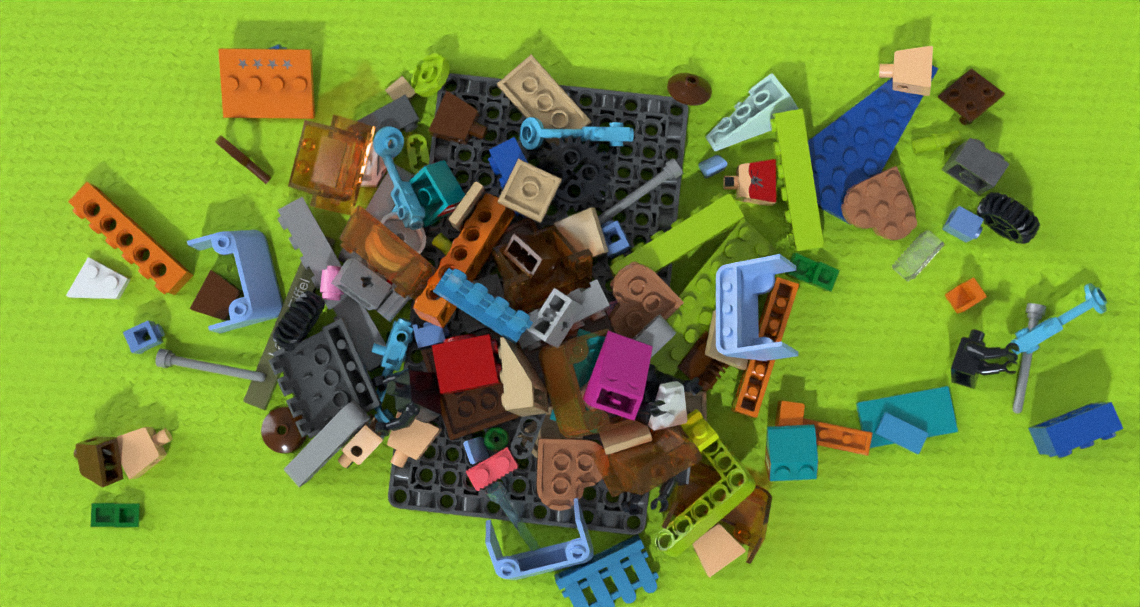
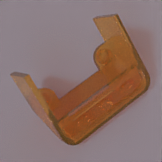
(386, 253)
(565, 391)
(748, 517)

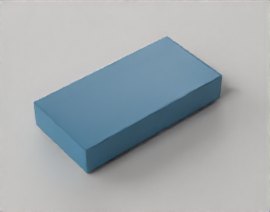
(901, 433)

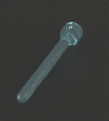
(497, 493)

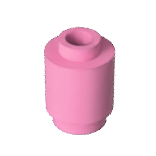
(328, 290)

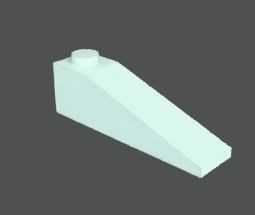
(752, 115)

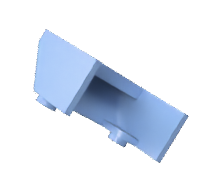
(257, 276)
(737, 308)
(545, 559)

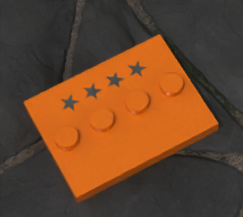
(267, 83)

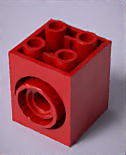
(466, 363)

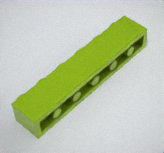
(798, 180)
(683, 236)

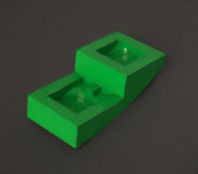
(813, 272)
(115, 514)

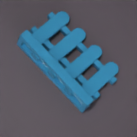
(482, 306)
(611, 559)

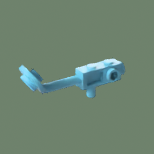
(533, 133)
(403, 195)
(1029, 339)
(392, 358)

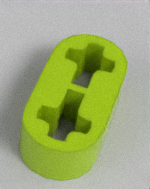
(412, 153)

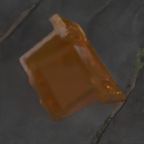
(332, 162)
(530, 294)
(647, 464)

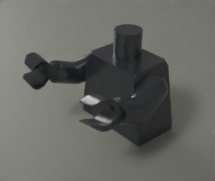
(971, 359)
(654, 379)
(415, 397)
(665, 492)

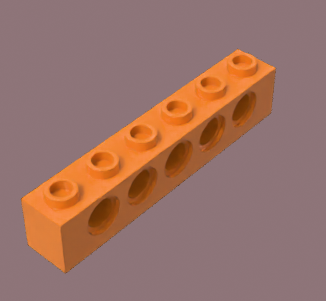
(84, 204)
(476, 253)
(771, 325)

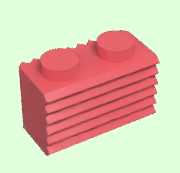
(492, 469)

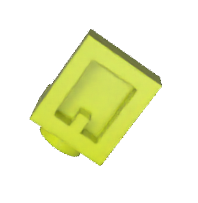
(699, 430)

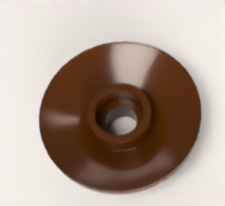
(689, 89)
(270, 431)

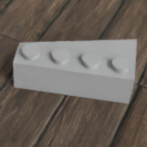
(594, 305)

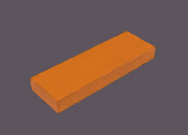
(841, 437)

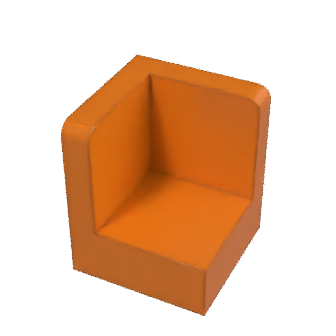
(965, 295)
(789, 413)

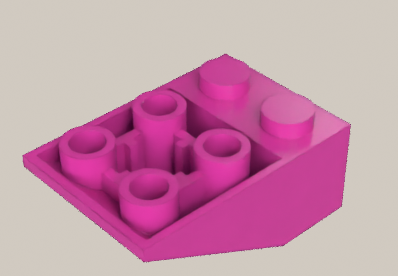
(619, 376)

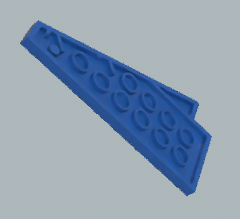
(859, 143)

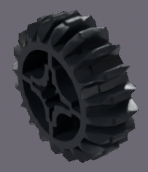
(1008, 218)
(298, 320)

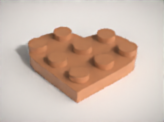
(881, 205)
(640, 299)
(565, 470)

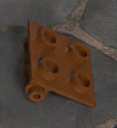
(971, 96)
(702, 366)

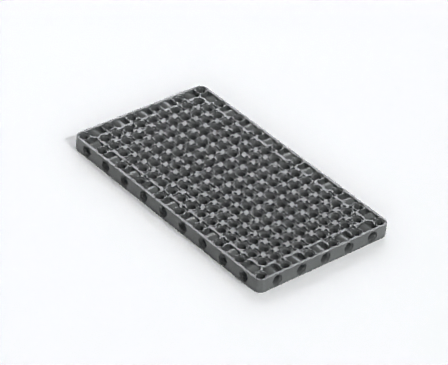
(605, 107)

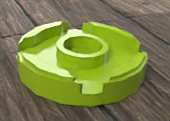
(431, 75)

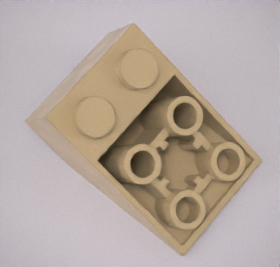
(523, 388)

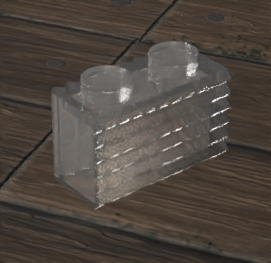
(917, 255)

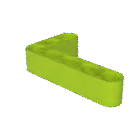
(709, 500)

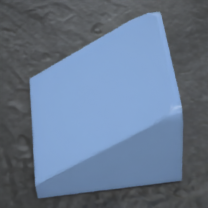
(712, 166)
(476, 450)

